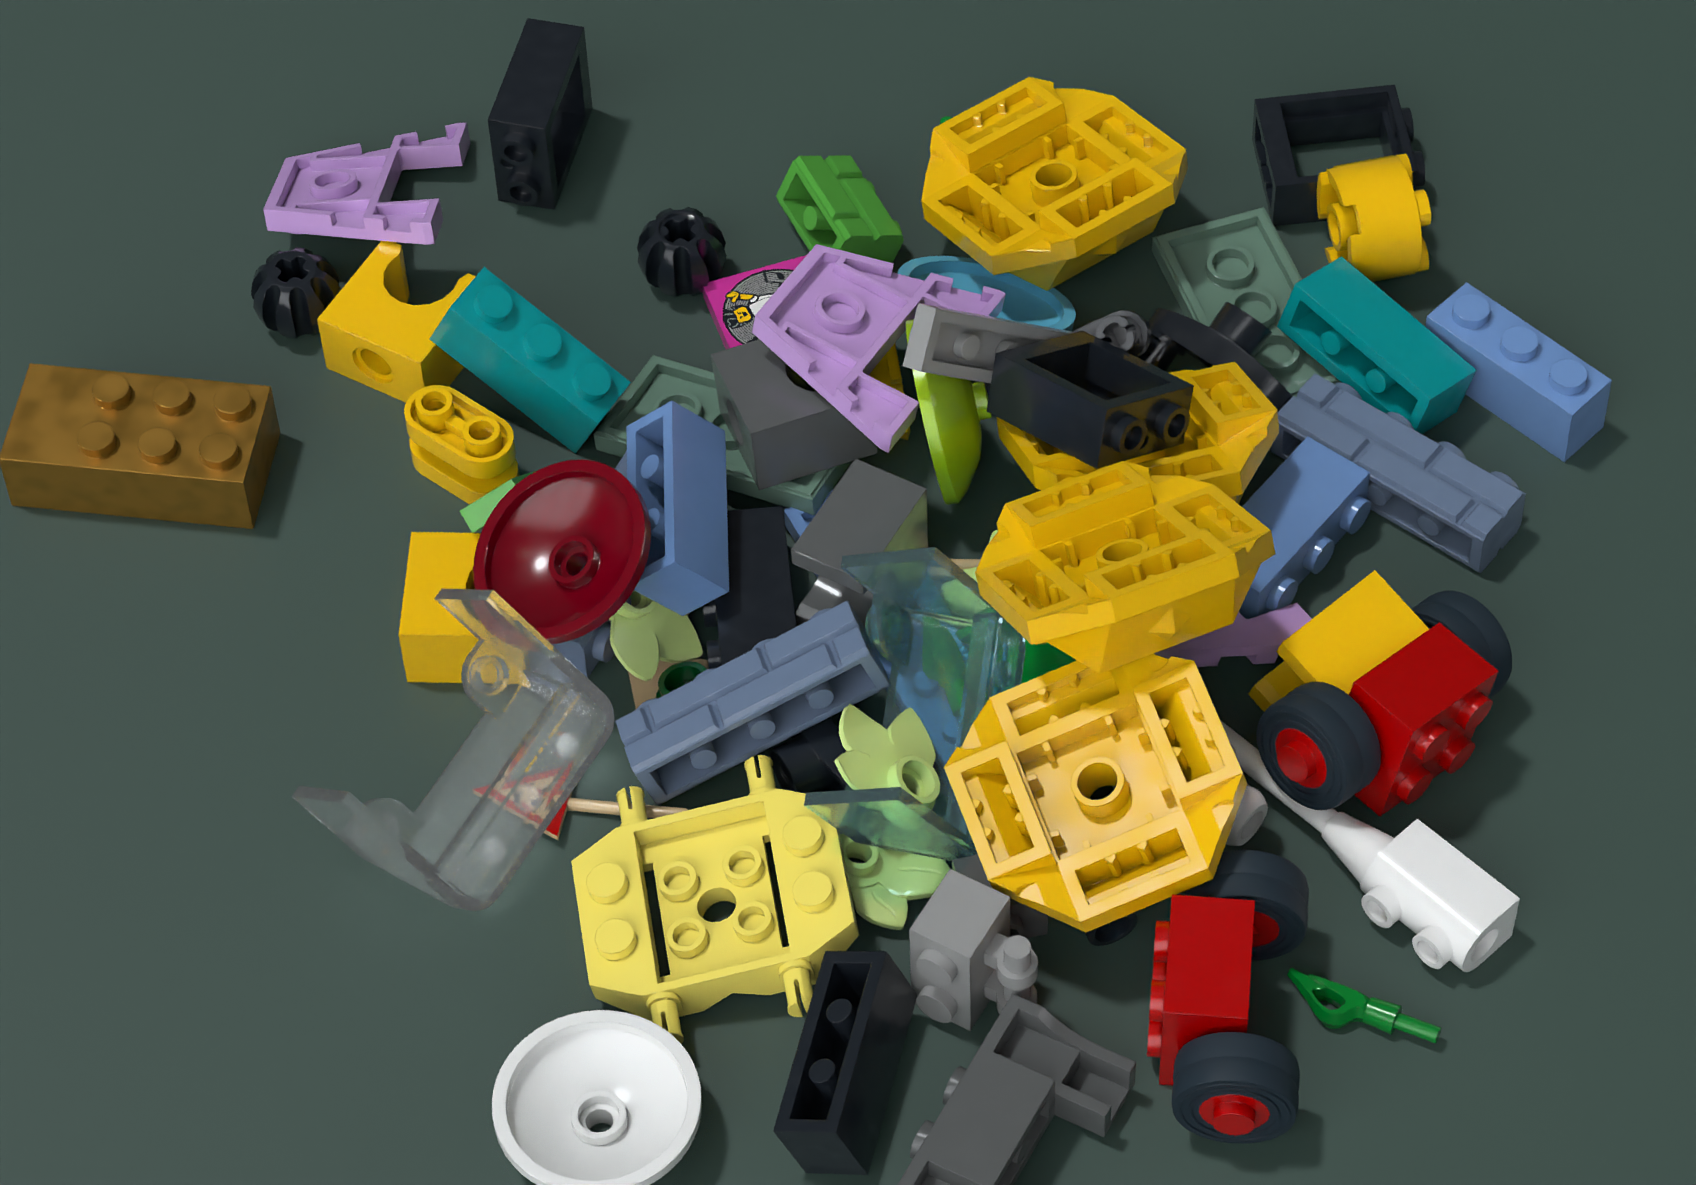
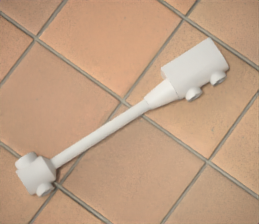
(1409, 878)

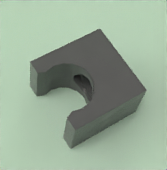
(780, 419)
(861, 516)

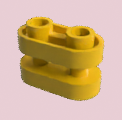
(459, 442)

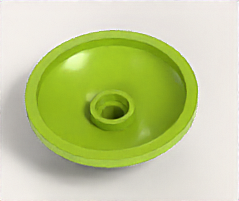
(952, 425)

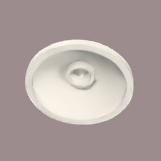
(590, 1073)

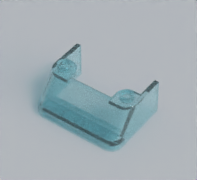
(946, 663)

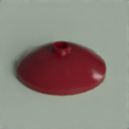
(549, 531)

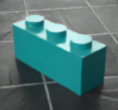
(1375, 345)
(529, 360)

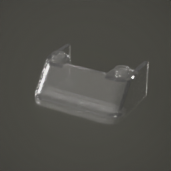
(506, 778)

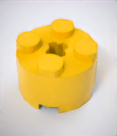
(1375, 216)

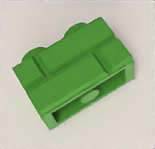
(838, 208)

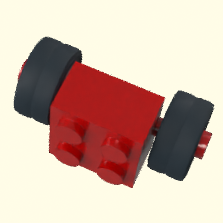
(1399, 719)
(1223, 1078)

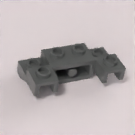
(1009, 1096)

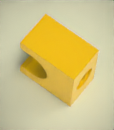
(381, 338)
(430, 636)
(1342, 641)

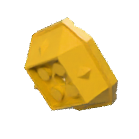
(1049, 180)
(1223, 444)
(1121, 563)
(1060, 738)

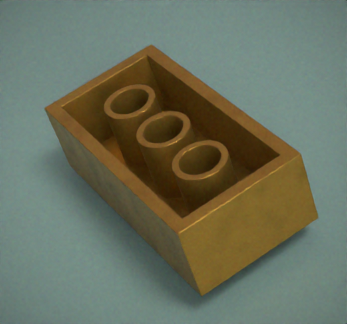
(140, 445)

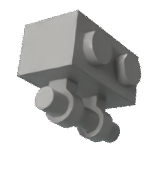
(966, 953)

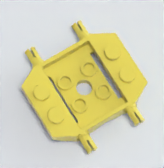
(704, 860)

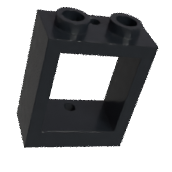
(540, 113)
(1324, 119)
(1090, 399)

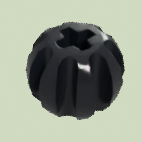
(681, 251)
(294, 291)

